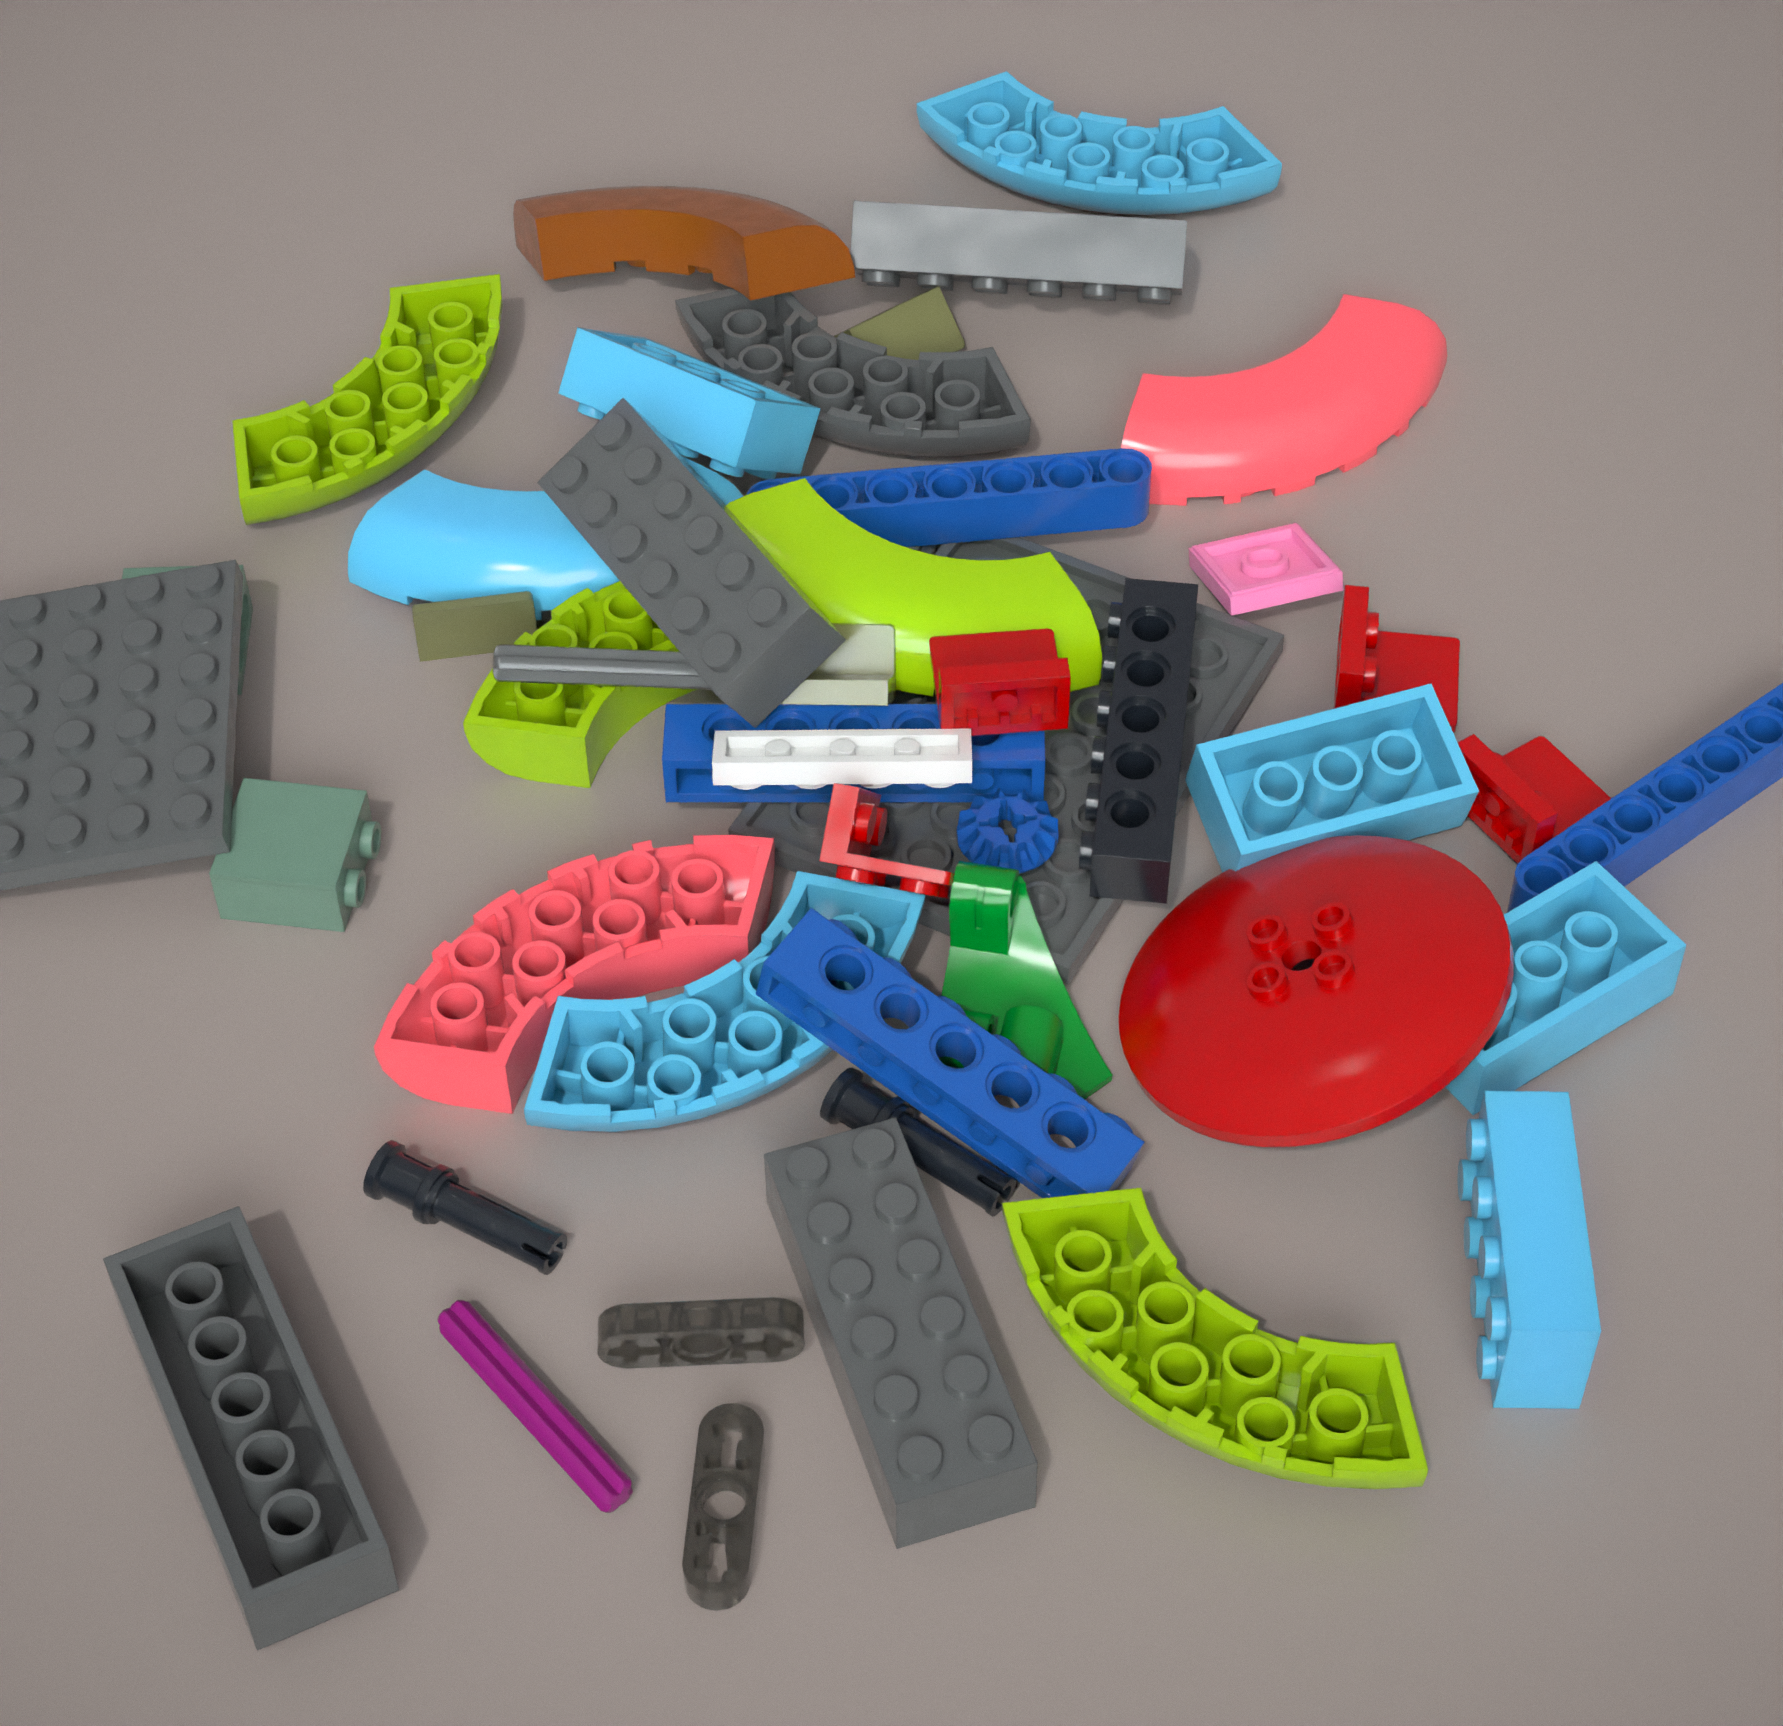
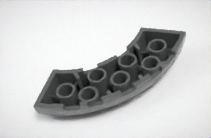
(866, 399)

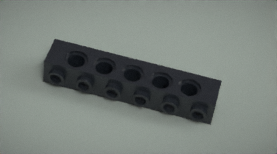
(1142, 742)

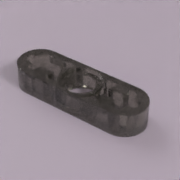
(700, 1333)
(737, 1532)

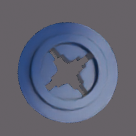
(985, 842)

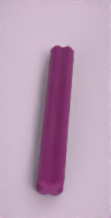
(535, 1406)

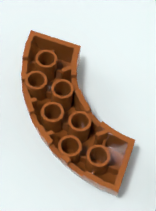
(678, 230)

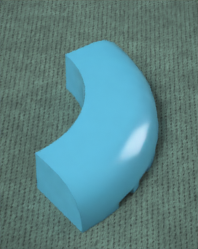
(1098, 159)
(471, 541)
(708, 1047)

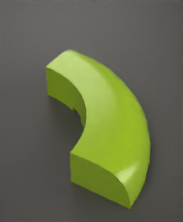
(382, 411)
(924, 595)
(568, 728)
(1202, 1366)

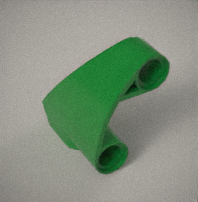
(1009, 980)

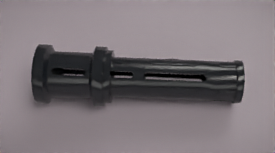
(860, 1105)
(438, 1196)

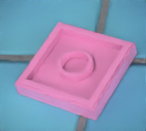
(1265, 569)

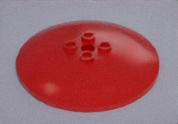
(1384, 1018)

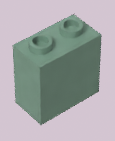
(295, 855)

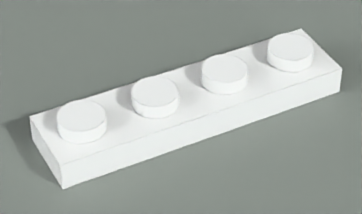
(842, 757)

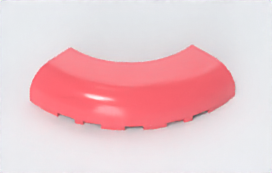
(1292, 415)
(588, 932)

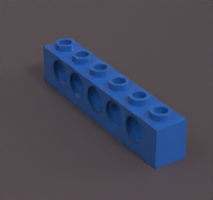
(998, 760)
(908, 1063)

